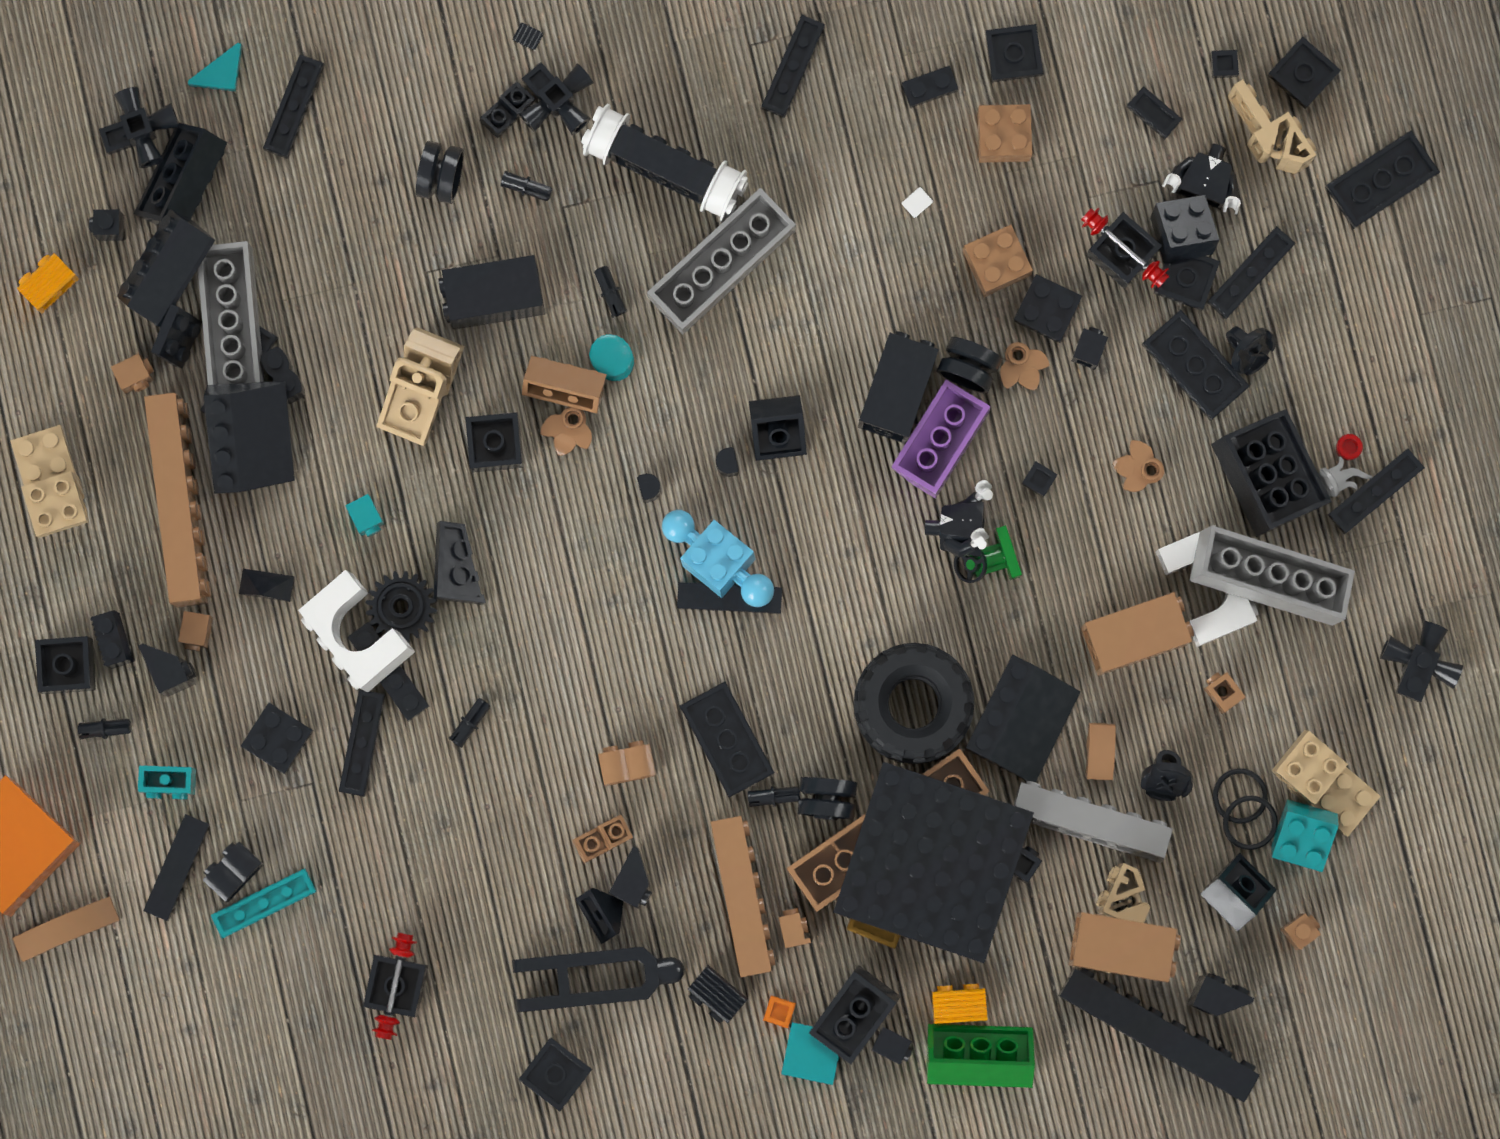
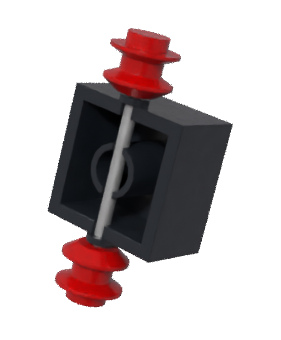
(1124, 249)
(395, 986)

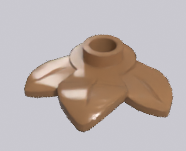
(1024, 370)
(565, 434)
(1134, 467)

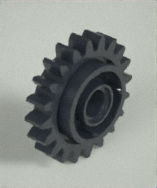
(398, 590)

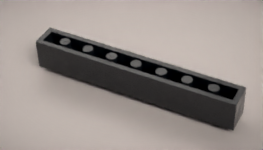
(1158, 1034)

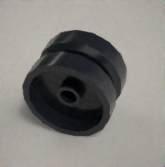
(439, 172)
(969, 364)
(827, 798)

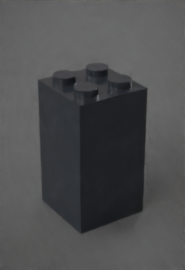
(491, 292)
(898, 387)

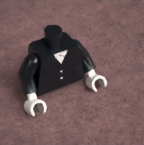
(1207, 177)
(962, 524)

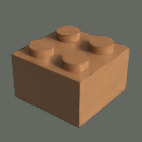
(1004, 133)
(997, 260)

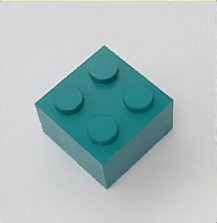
(1304, 835)

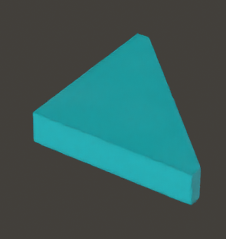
(221, 73)

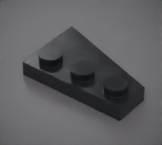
(454, 569)

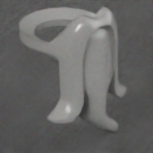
(1335, 480)

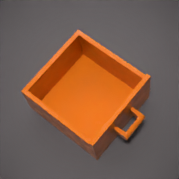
(29, 845)

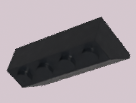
(182, 174)
(165, 267)

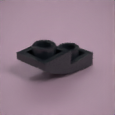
(507, 109)

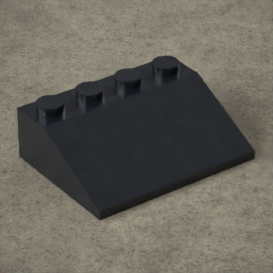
(248, 435)
(1271, 472)
(1022, 719)

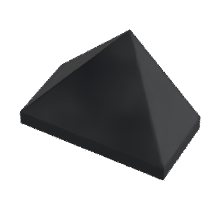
(266, 585)
(602, 913)

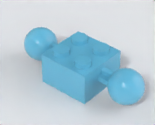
(718, 558)

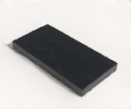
(1382, 179)
(1195, 365)
(727, 739)

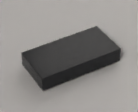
(1154, 112)

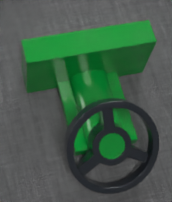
(993, 559)

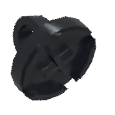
(1250, 349)
(1167, 780)

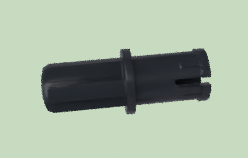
(526, 186)
(610, 291)
(469, 722)
(104, 728)
(773, 796)

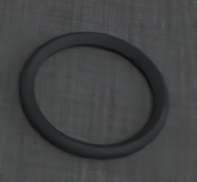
(1246, 772)
(1252, 846)

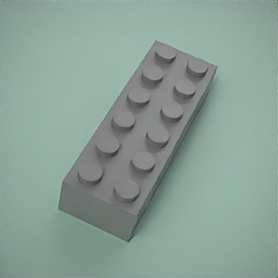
(721, 261)
(230, 315)
(1272, 575)

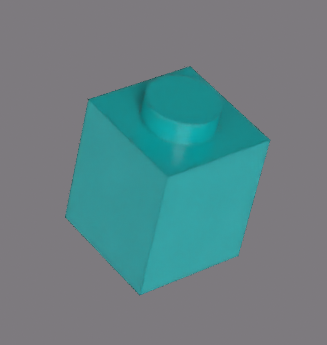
(365, 516)

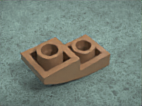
(1100, 751)
(602, 839)

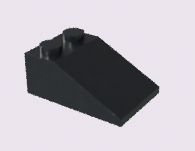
(854, 1014)

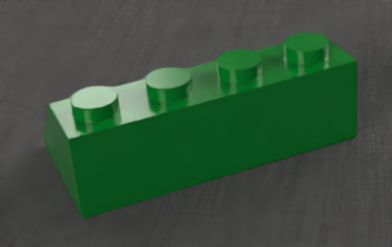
(980, 1055)

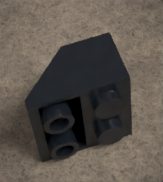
(1216, 998)

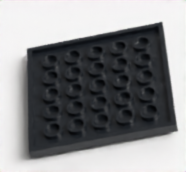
(933, 862)

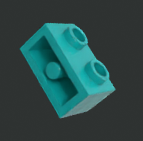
(167, 780)

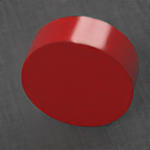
(1349, 447)

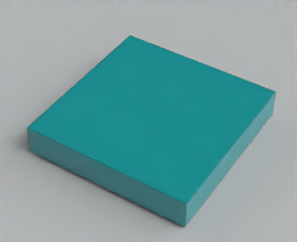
(808, 1057)

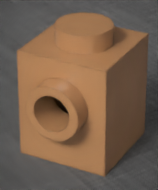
(133, 373)
(1301, 930)

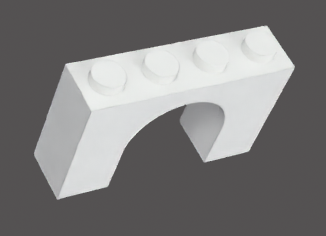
(325, 615)
(1229, 617)

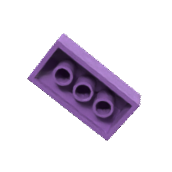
(941, 438)

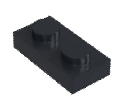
(929, 86)

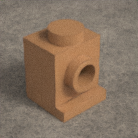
(1233, 693)
(793, 928)

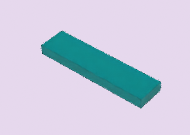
(263, 903)

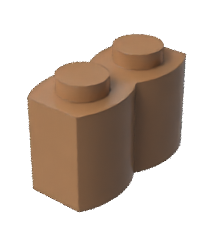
(626, 764)

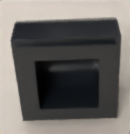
(727, 463)
(649, 487)

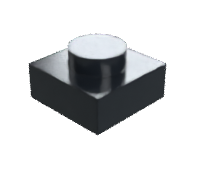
(1224, 64)
(1039, 479)

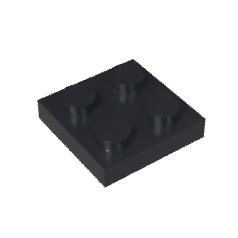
(1014, 53)
(1304, 72)
(1189, 281)
(1047, 308)
(176, 336)
(277, 738)
(555, 1074)

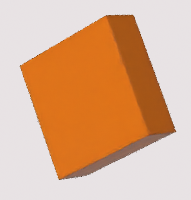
(779, 1011)

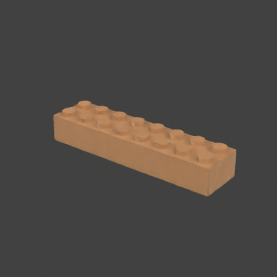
(176, 500)
(825, 867)

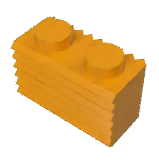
(47, 282)
(959, 1005)

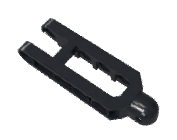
(657, 972)

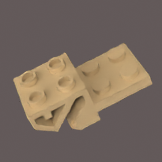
(1295, 150)
(419, 385)
(49, 481)
(1325, 782)
(1124, 882)

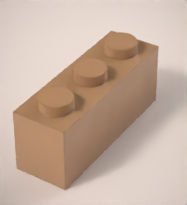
(564, 384)

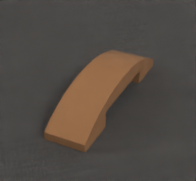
(65, 928)

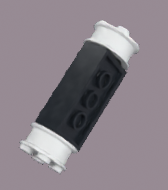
(662, 164)

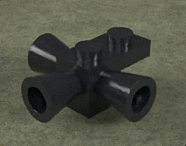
(555, 97)
(137, 128)
(1421, 662)

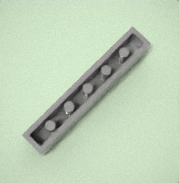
(1094, 822)

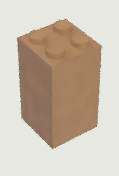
(1137, 633)
(1124, 947)

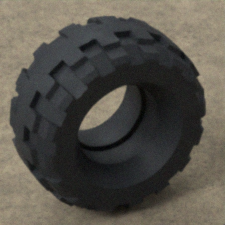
(918, 663)

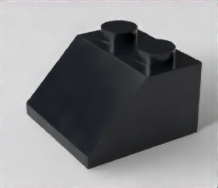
(777, 427)
(168, 671)
(632, 881)
(1238, 892)

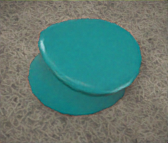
(612, 357)

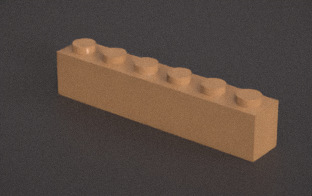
(741, 896)

